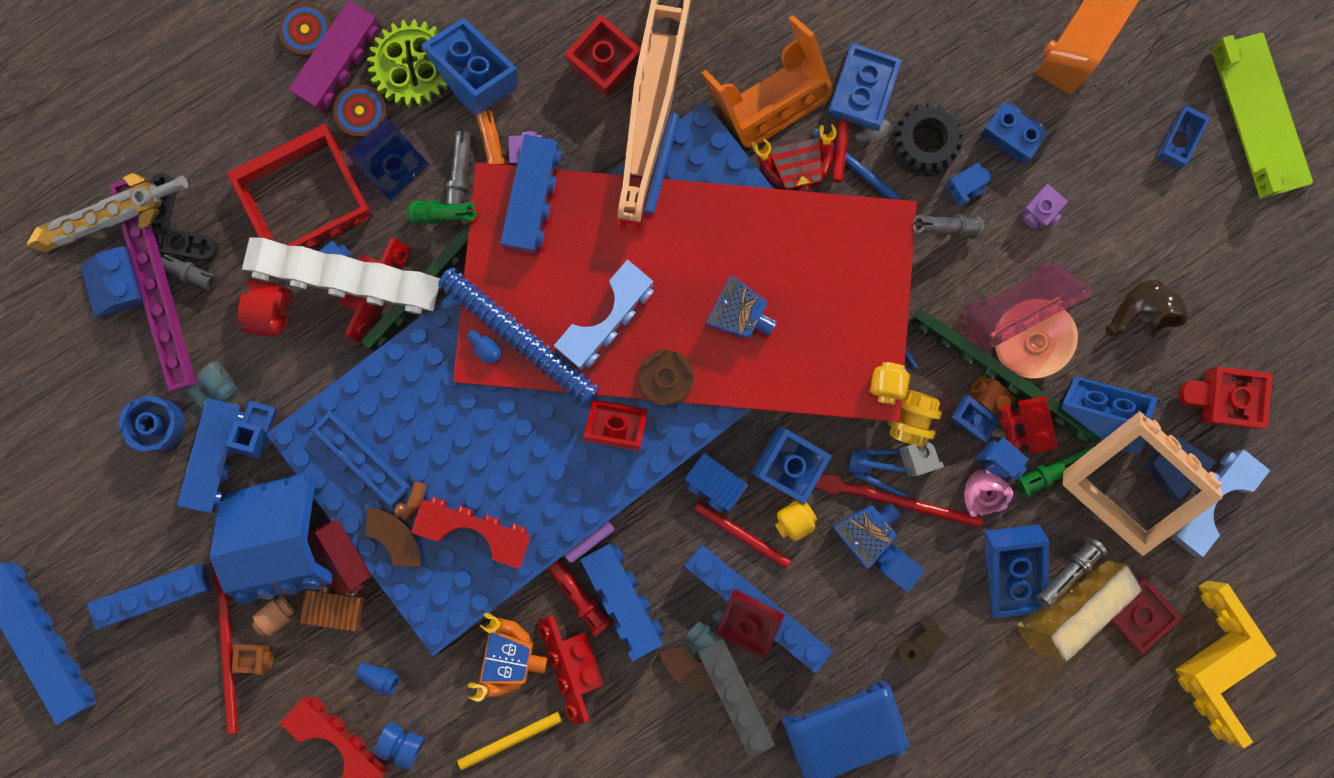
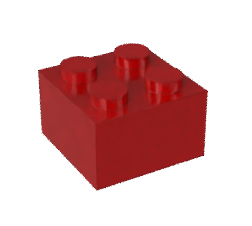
(603, 56)

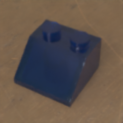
(387, 158)

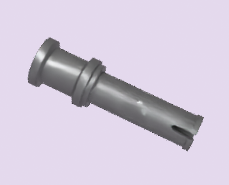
(457, 185)
(956, 226)
(1079, 564)

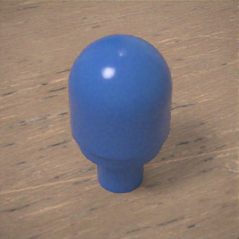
(484, 347)

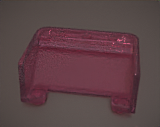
(1024, 305)

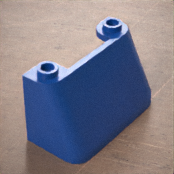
(847, 733)

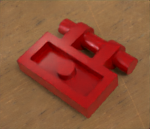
(1037, 423)

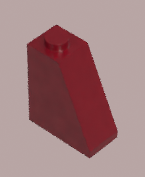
(337, 554)

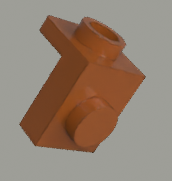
(991, 395)
(252, 658)

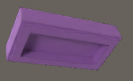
(590, 541)

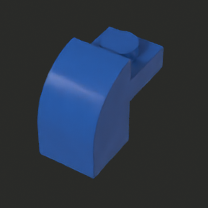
(249, 435)

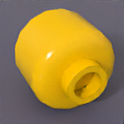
(890, 383)
(796, 521)

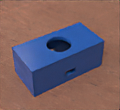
(1192, 125)

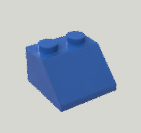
(111, 282)
(791, 464)

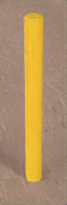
(509, 740)

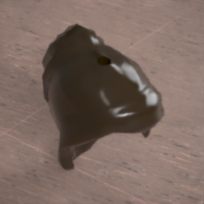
(1150, 303)

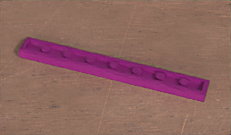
(157, 301)

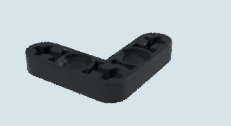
(167, 235)

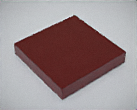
(1146, 618)
(750, 624)

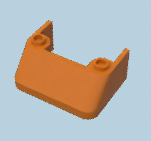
(1084, 42)
(779, 98)

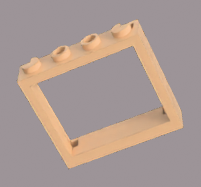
(1076, 482)

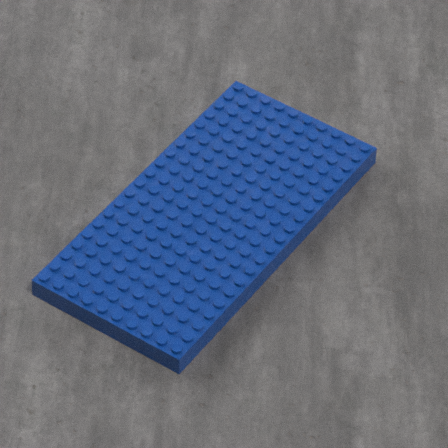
(495, 446)

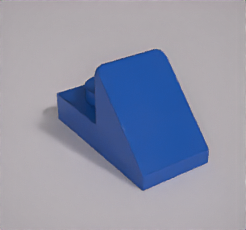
(974, 419)

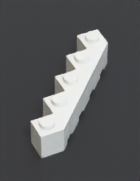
(340, 275)

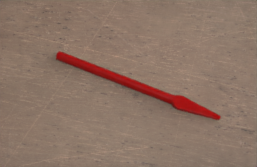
(833, 484)
(227, 658)

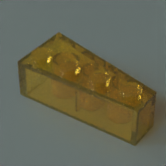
(1080, 611)

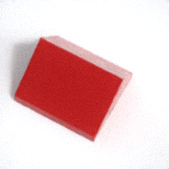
(615, 425)

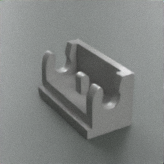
(918, 461)

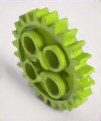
(389, 68)

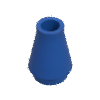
(379, 679)

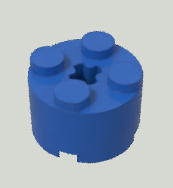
(136, 426)

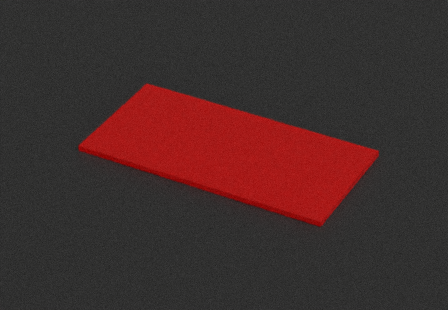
(821, 260)

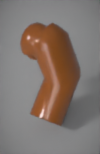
(413, 504)

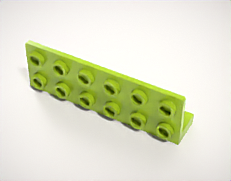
(1261, 114)

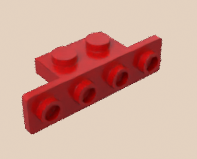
(366, 313)
(573, 666)

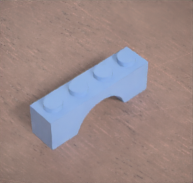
(582, 343)
(1237, 472)

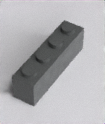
(736, 698)

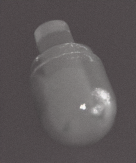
(875, 136)

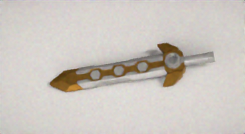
(138, 201)

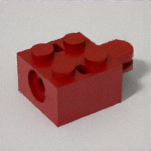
(1230, 401)

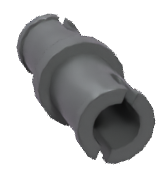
(188, 272)

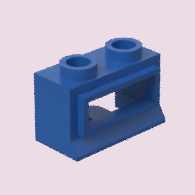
(1002, 459)

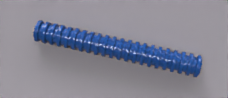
(517, 335)

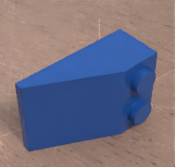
(471, 66)
(1106, 408)
(1016, 569)

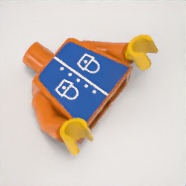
(506, 659)

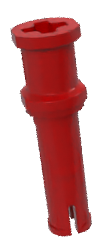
(587, 607)

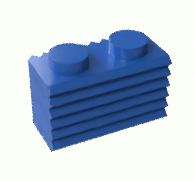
(715, 483)

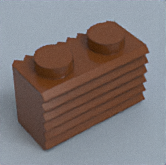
(332, 609)

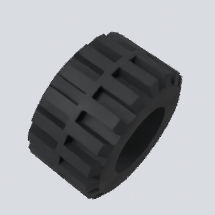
(941, 124)

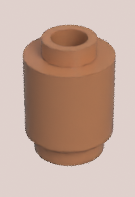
(272, 616)

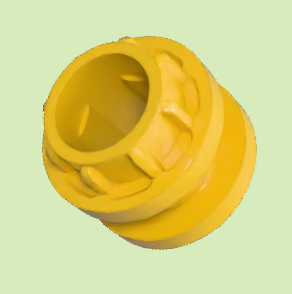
(915, 419)

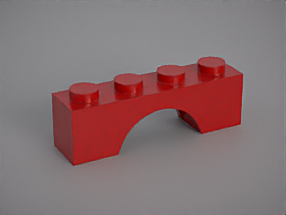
(506, 543)
(311, 720)

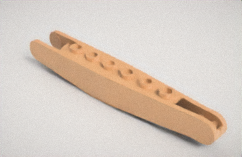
(651, 104)

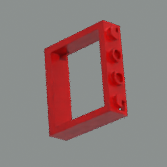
(284, 155)

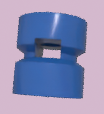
(397, 745)

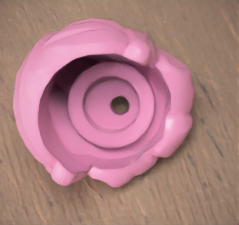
(978, 499)

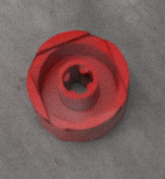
(264, 308)

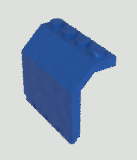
(263, 542)

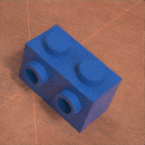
(1014, 132)

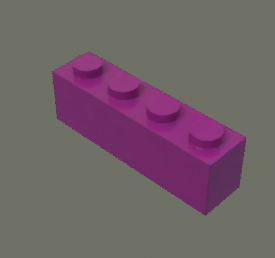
(335, 57)

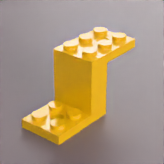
(1224, 662)

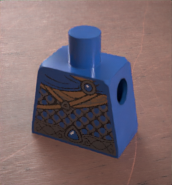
(740, 311)
(868, 532)

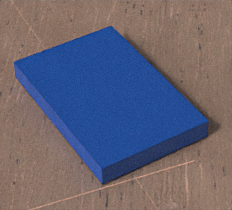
(864, 87)

